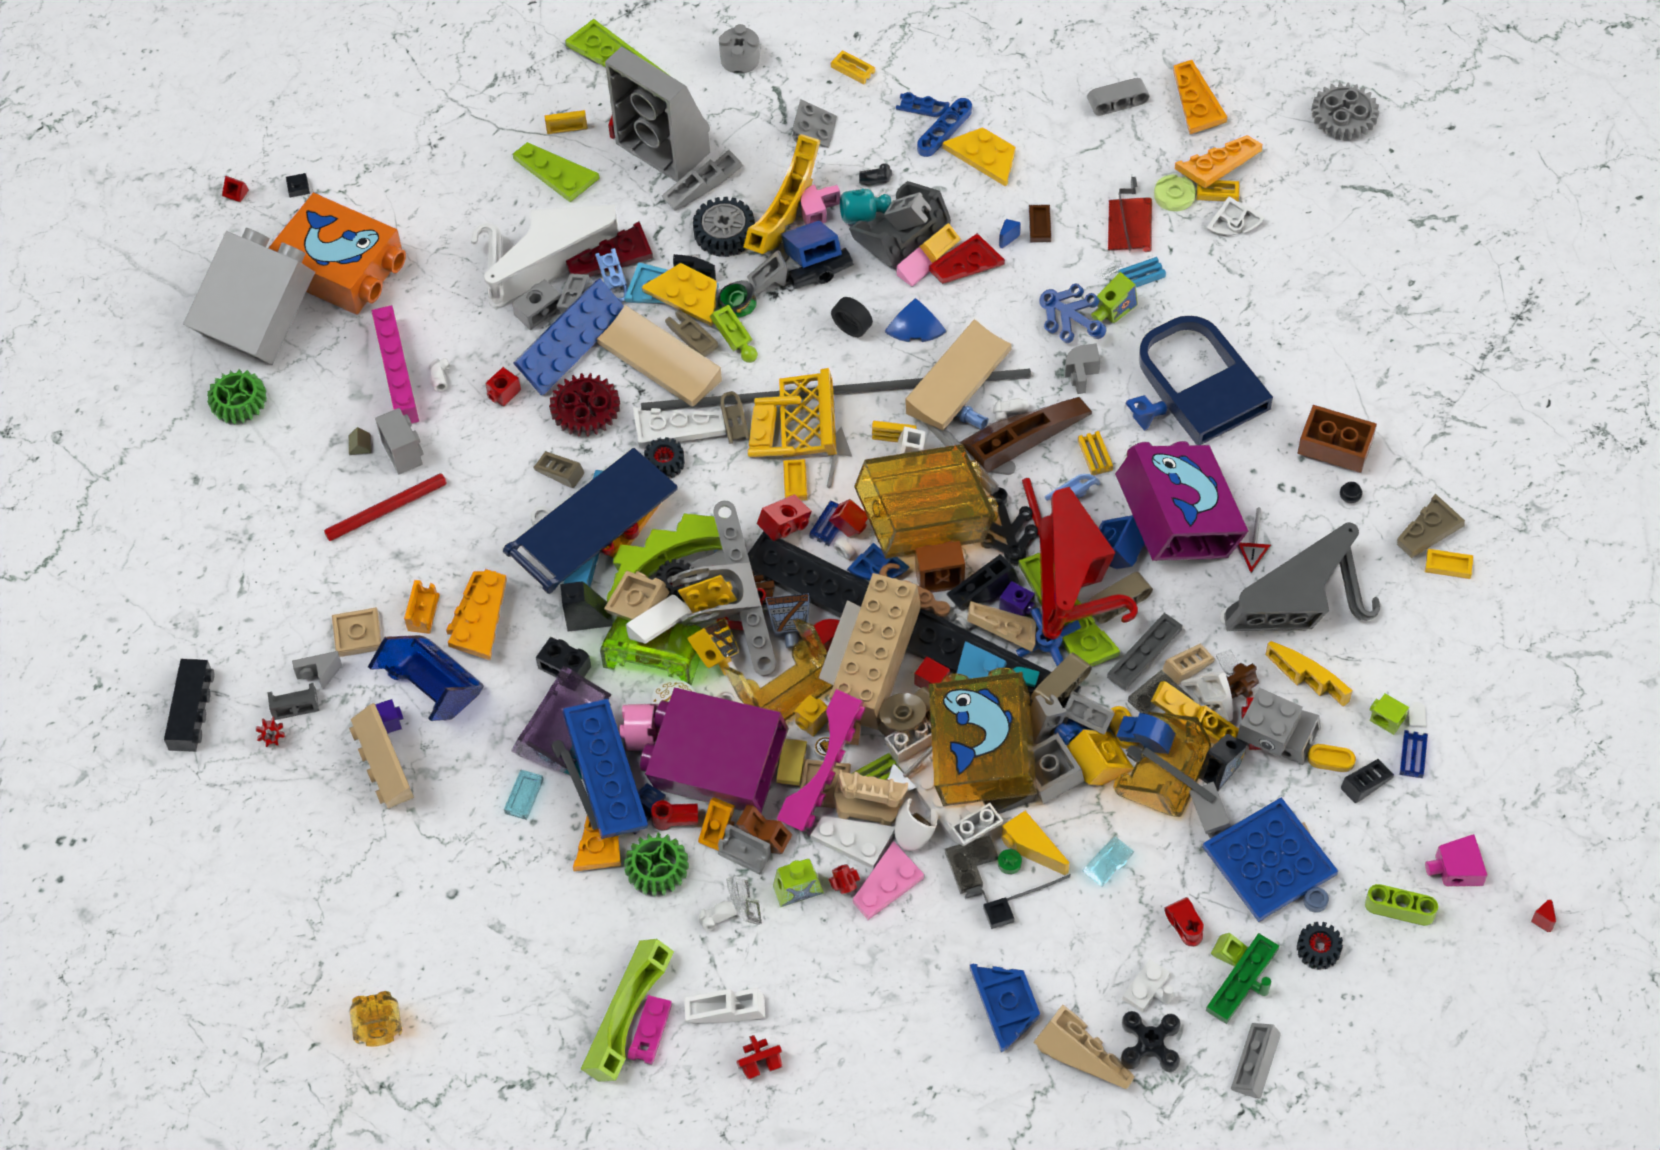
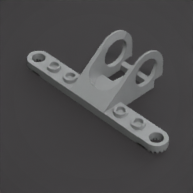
(740, 575)

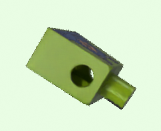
(1116, 299)

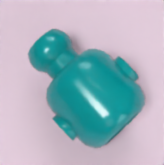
(862, 205)

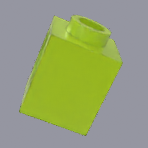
(1388, 713)

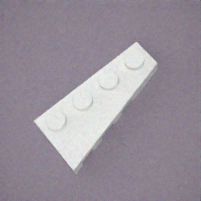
(676, 425)

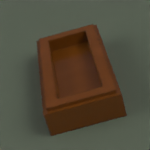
(1039, 223)

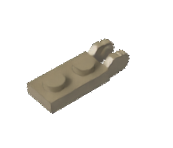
(692, 333)

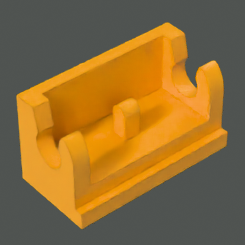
(421, 608)

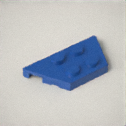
(1006, 1002)

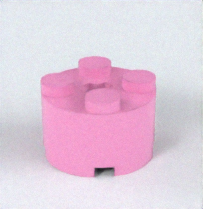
(639, 726)

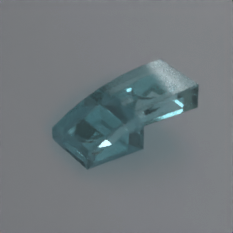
(1108, 860)

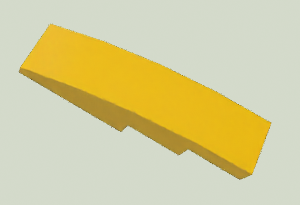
(1301, 668)

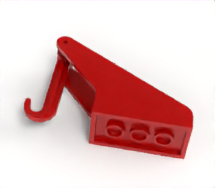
(1071, 558)

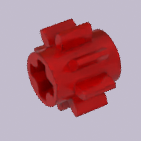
(267, 737)
(844, 879)

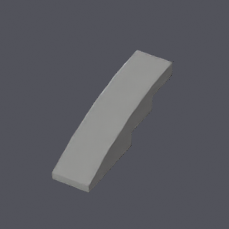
(702, 181)

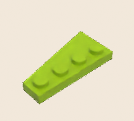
(555, 171)

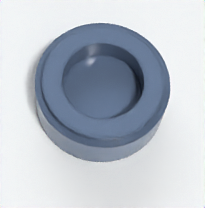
(1316, 899)

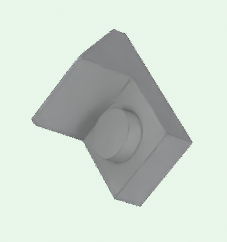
(770, 271)
(323, 665)

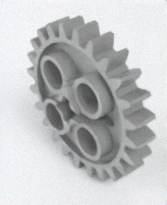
(1345, 110)

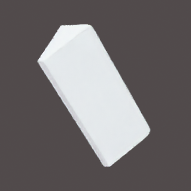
(657, 619)

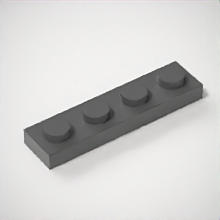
(1144, 651)

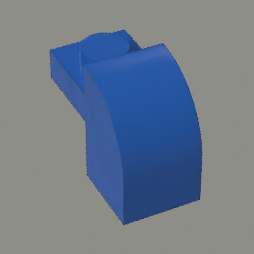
(1148, 731)

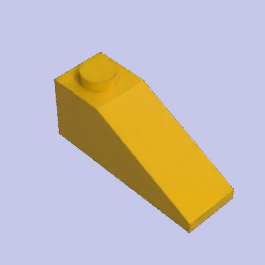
(1032, 843)

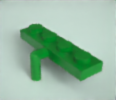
(1244, 978)

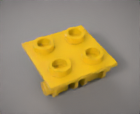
(708, 594)

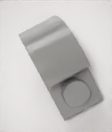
(1081, 362)

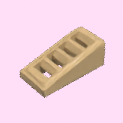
(1178, 673)

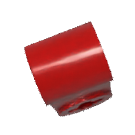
(1185, 921)

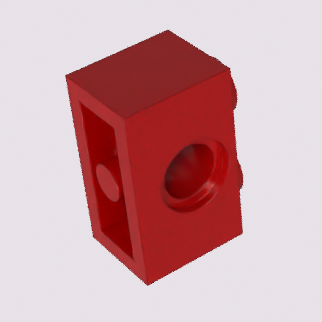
(784, 517)

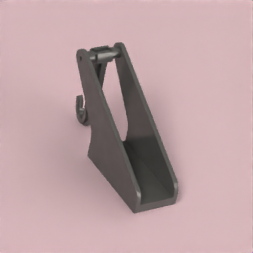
(1295, 591)

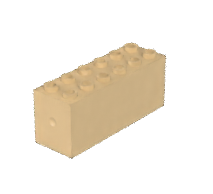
(878, 644)

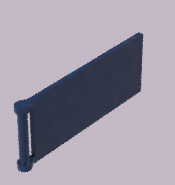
(592, 518)

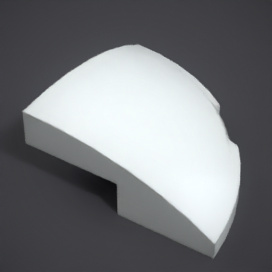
(1234, 218)
(1211, 691)

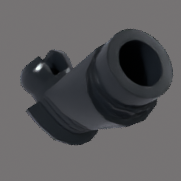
(878, 175)

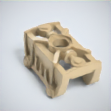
(868, 797)

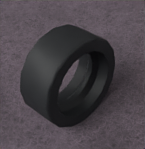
(851, 317)

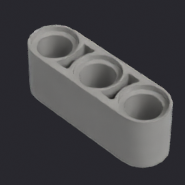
(1118, 96)

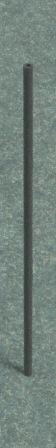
(838, 389)

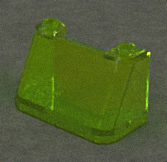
(666, 651)

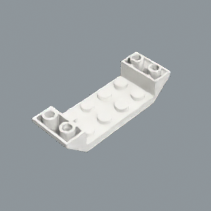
(961, 821)

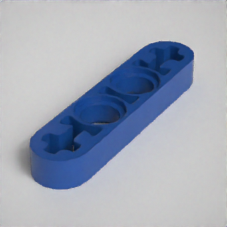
(947, 128)

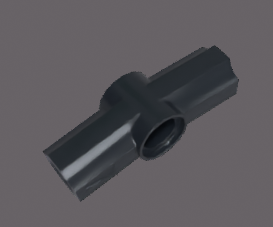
(820, 272)

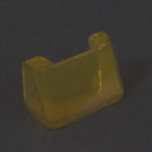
(1155, 786)

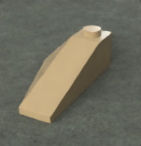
(1070, 1043)

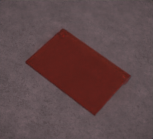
(1138, 224)

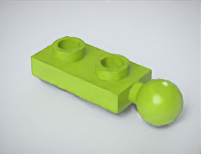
(734, 333)

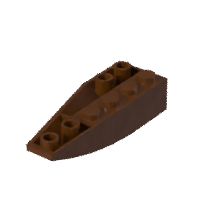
(1019, 433)

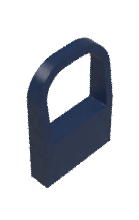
(1216, 402)

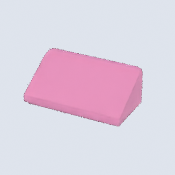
(914, 267)

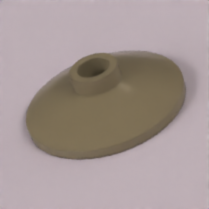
(901, 705)

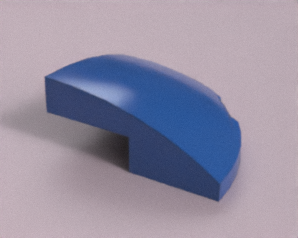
(915, 322)
(872, 561)

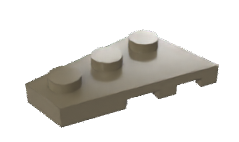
(1430, 527)

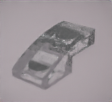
(745, 906)

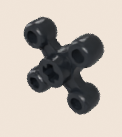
(1157, 1047)

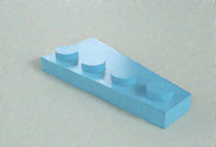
(642, 275)

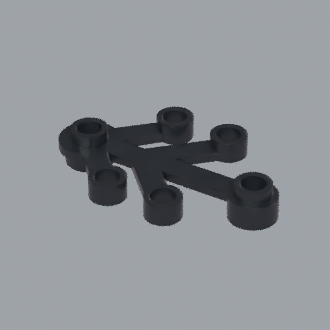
(1009, 530)

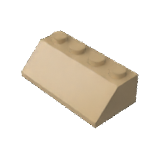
(381, 756)

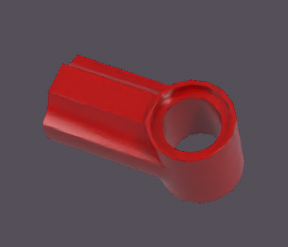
(676, 814)

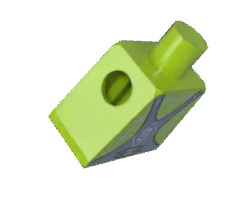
(796, 882)

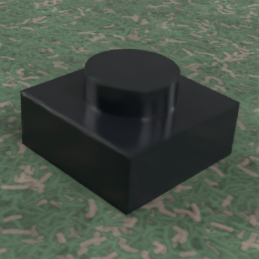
(297, 185)
(998, 913)

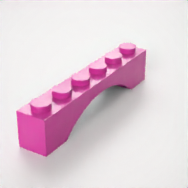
(394, 362)
(800, 806)

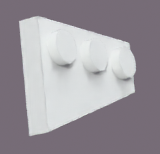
(854, 839)

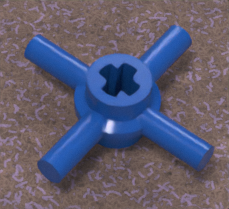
(1051, 646)

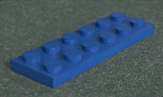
(569, 337)
(605, 768)

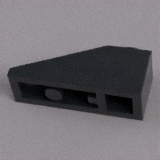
(984, 584)

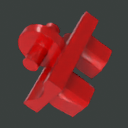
(749, 1064)

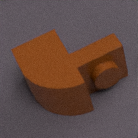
(770, 831)

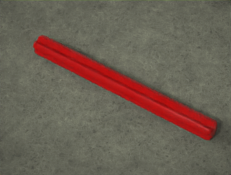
(385, 507)

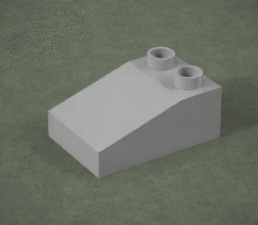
(655, 116)

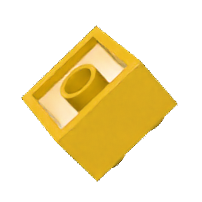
(1099, 757)

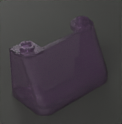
(548, 720)

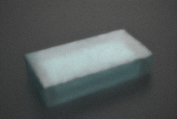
(523, 794)

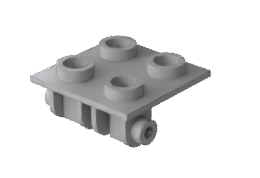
(814, 123)

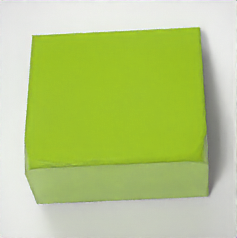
(1229, 949)

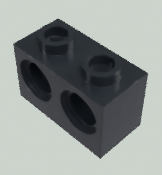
(566, 657)

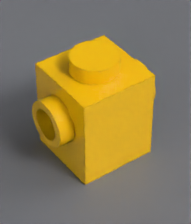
(811, 715)

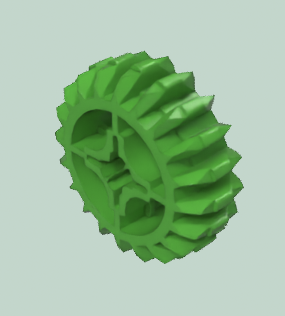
(239, 403)
(652, 852)

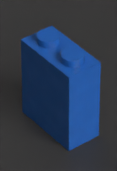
(811, 243)

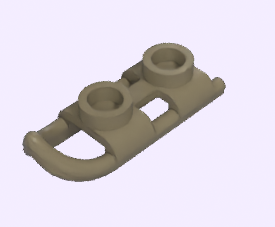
(732, 413)

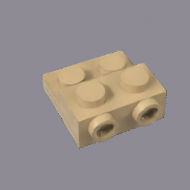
(635, 595)

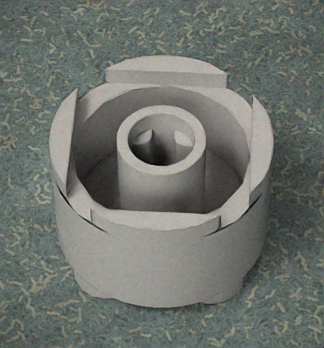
(739, 49)

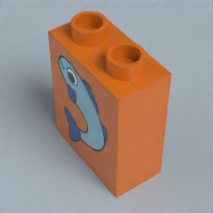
(345, 250)

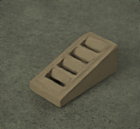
(569, 477)

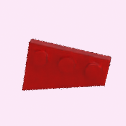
(966, 259)

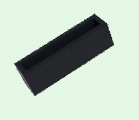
(188, 705)

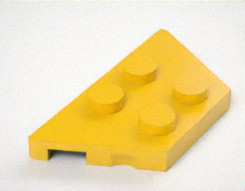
(983, 152)
(685, 291)

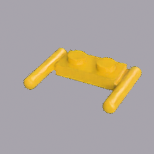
(764, 424)

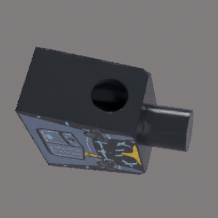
(1229, 753)

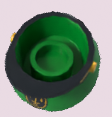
(739, 297)

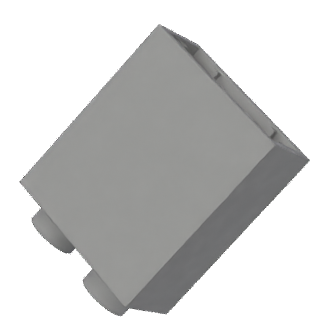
(250, 294)

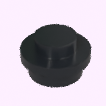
(1351, 492)

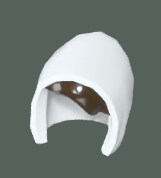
(912, 829)

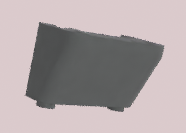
(894, 245)

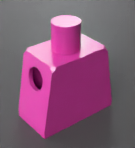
(1459, 863)

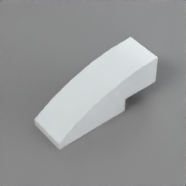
(725, 1006)

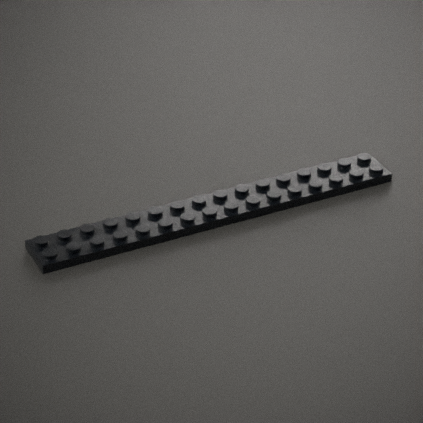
(832, 587)

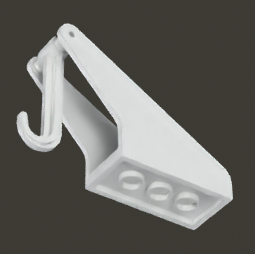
(543, 251)

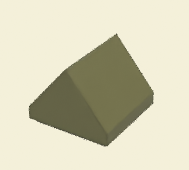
(359, 442)

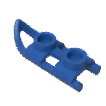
(926, 103)

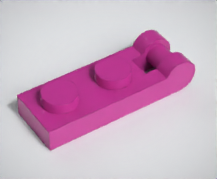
(650, 1029)

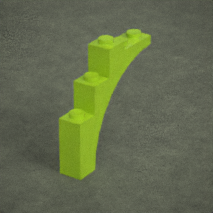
(692, 535)

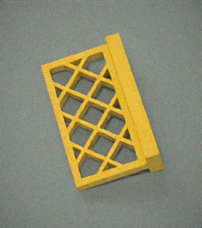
(825, 409)

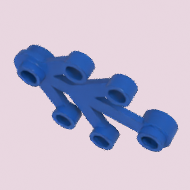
(1070, 311)

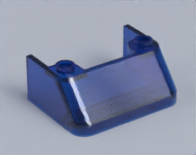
(430, 671)

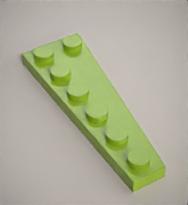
(598, 43)
(1087, 642)

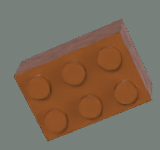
(1337, 438)

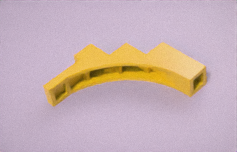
(767, 231)

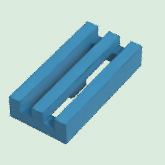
(1141, 269)

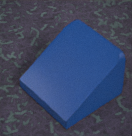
(1009, 232)

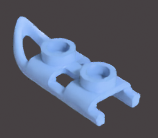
(615, 279)
(1078, 488)

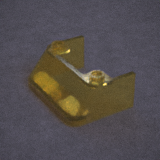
(793, 685)

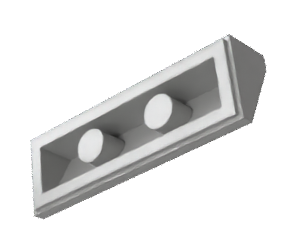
(1256, 1060)

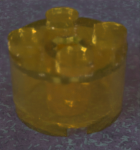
(375, 1019)

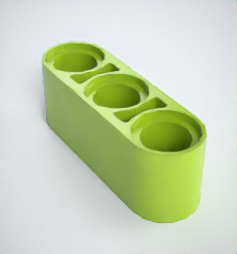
(1414, 903)

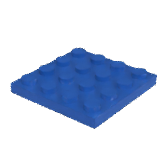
(1270, 859)

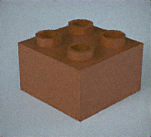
(940, 566)

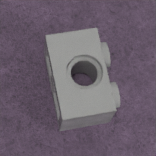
(536, 304)

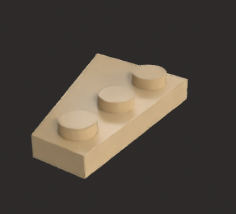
(1007, 625)

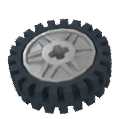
(722, 226)

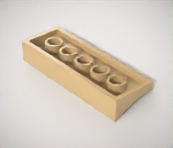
(660, 356)
(956, 376)

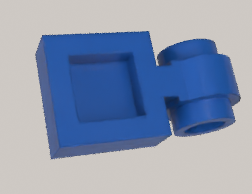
(1070, 730)

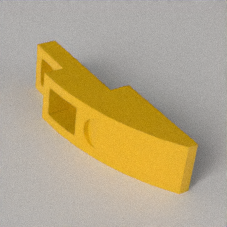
(1176, 703)

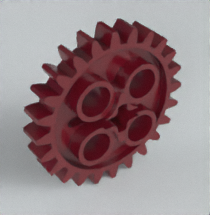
(598, 394)

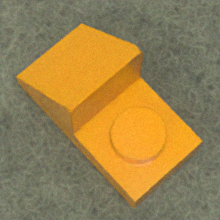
(716, 820)

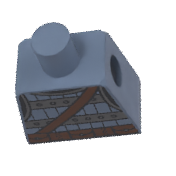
(783, 612)

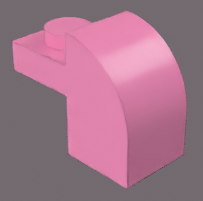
(815, 203)

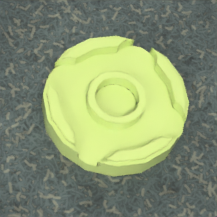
(1174, 193)

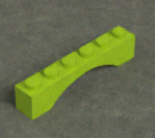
(608, 1048)

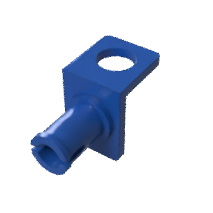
(1145, 410)

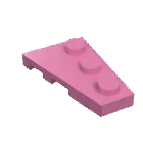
(887, 881)

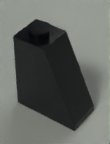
(583, 607)

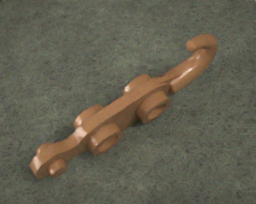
(926, 598)

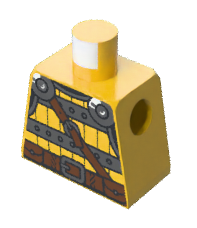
(715, 645)

